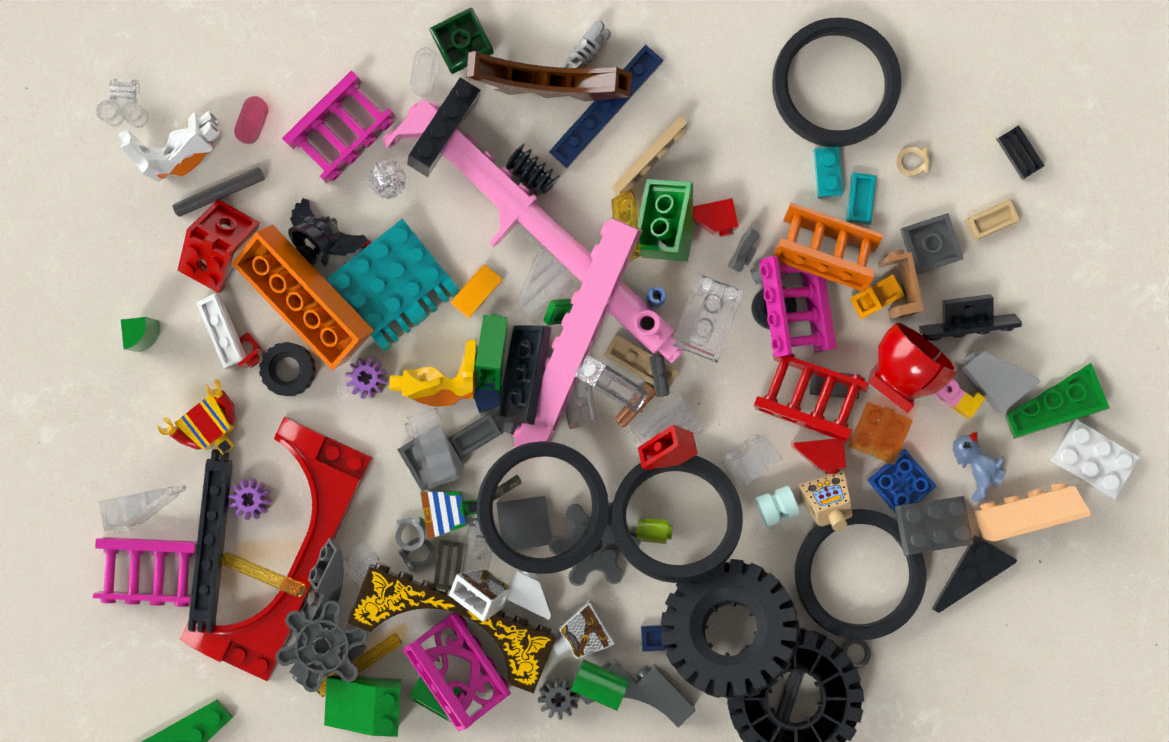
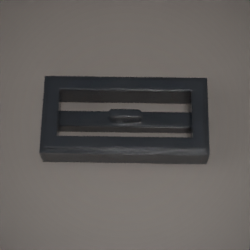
(1028, 148)

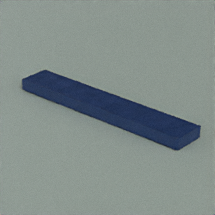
(603, 111)

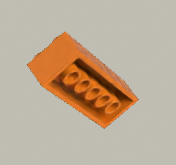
(302, 297)

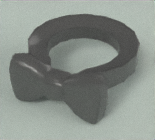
(412, 564)
(867, 657)

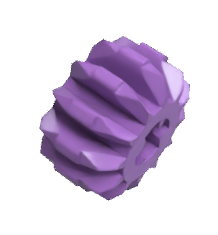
(370, 369)
(241, 500)

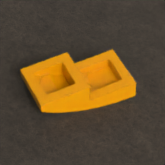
(476, 291)
(877, 296)

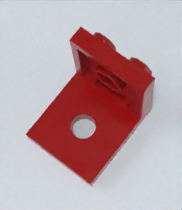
(215, 244)

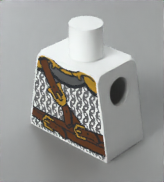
(480, 592)
(583, 633)

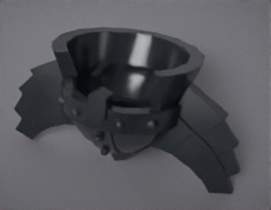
(321, 233)

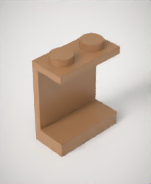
(909, 282)

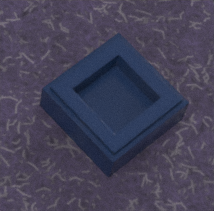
(486, 398)
(652, 638)

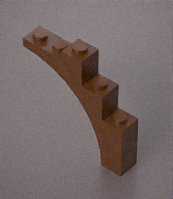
(548, 81)

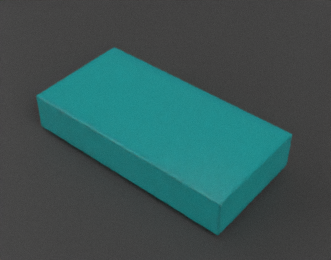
(861, 198)

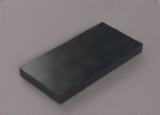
(524, 374)

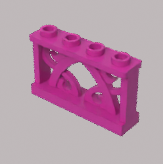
(424, 661)

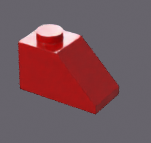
(716, 217)
(668, 448)
(823, 454)

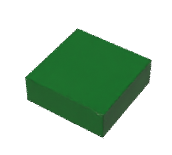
(557, 310)

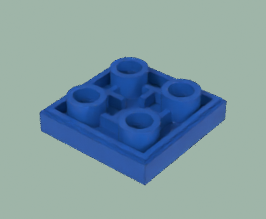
(901, 482)

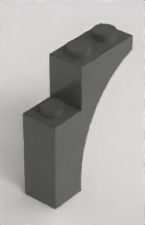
(653, 689)

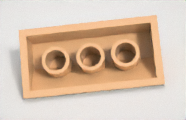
(1031, 512)

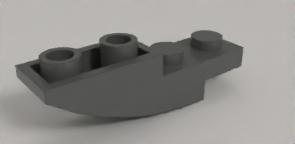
(325, 579)

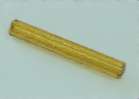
(263, 574)
(370, 657)

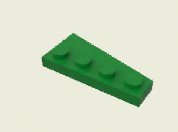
(1065, 402)
(196, 727)

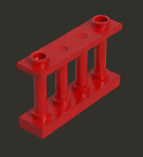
(814, 420)

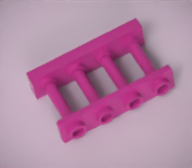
(333, 104)
(818, 307)
(135, 549)

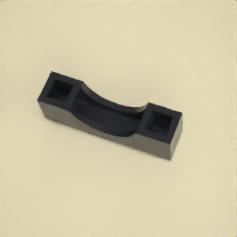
(442, 127)

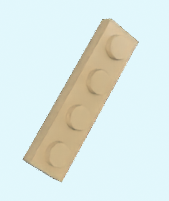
(657, 150)

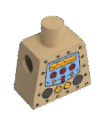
(827, 500)

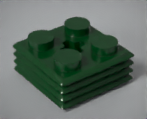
(447, 34)

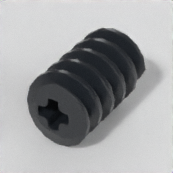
(531, 171)

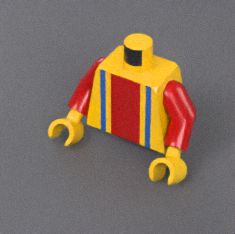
(205, 423)

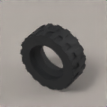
(269, 364)

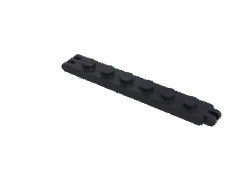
(210, 543)

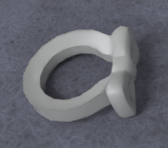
(402, 523)

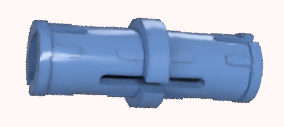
(656, 291)

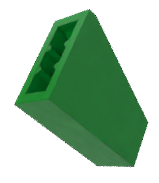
(491, 351)

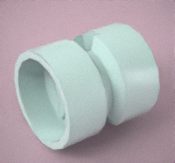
(777, 506)

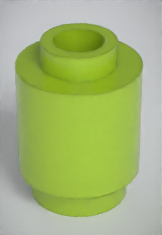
(654, 530)

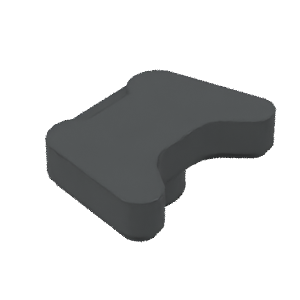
(744, 251)

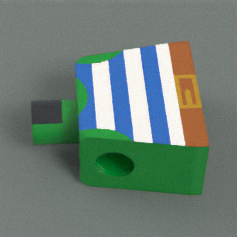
(446, 511)

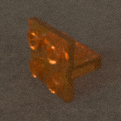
(880, 433)

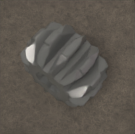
(551, 692)

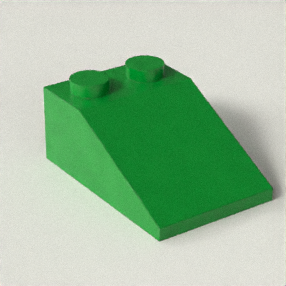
(666, 220)
(363, 705)

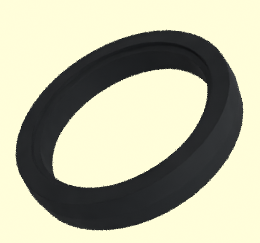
(873, 41)
(596, 525)
(670, 572)
(874, 630)

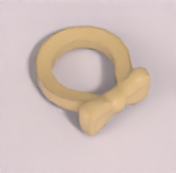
(925, 167)

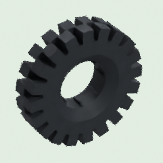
(741, 673)
(839, 702)

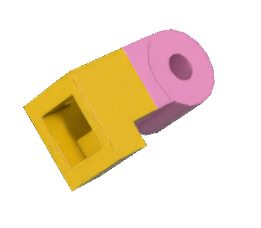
(960, 400)

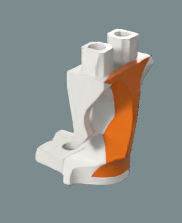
(182, 152)

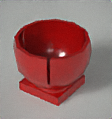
(908, 367)

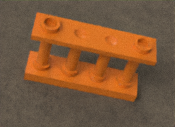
(823, 264)

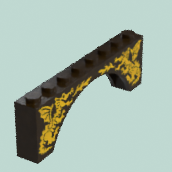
(390, 594)

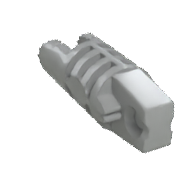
(587, 48)

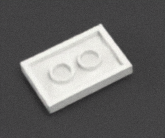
(1094, 459)

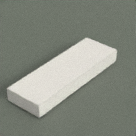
(221, 330)

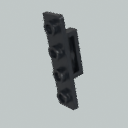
(969, 316)

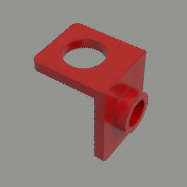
(255, 356)

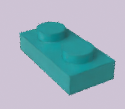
(828, 172)

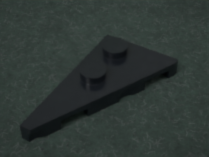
(975, 568)

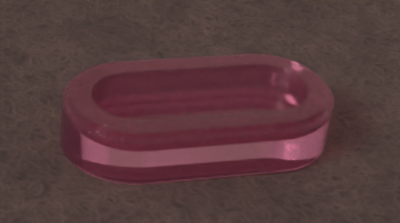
(251, 120)

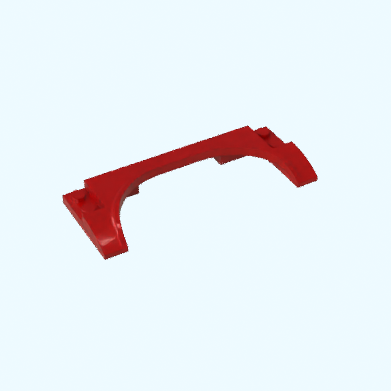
(333, 478)

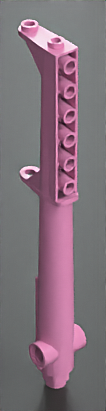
(518, 207)

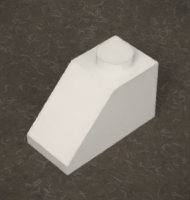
(529, 594)

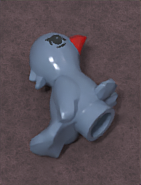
(984, 468)

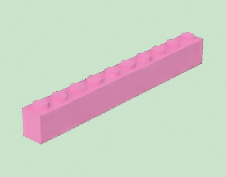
(580, 328)

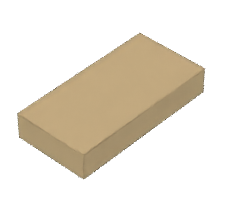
(992, 220)

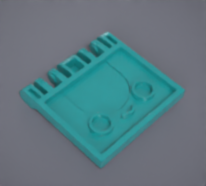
(390, 280)

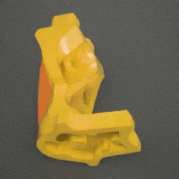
(434, 389)

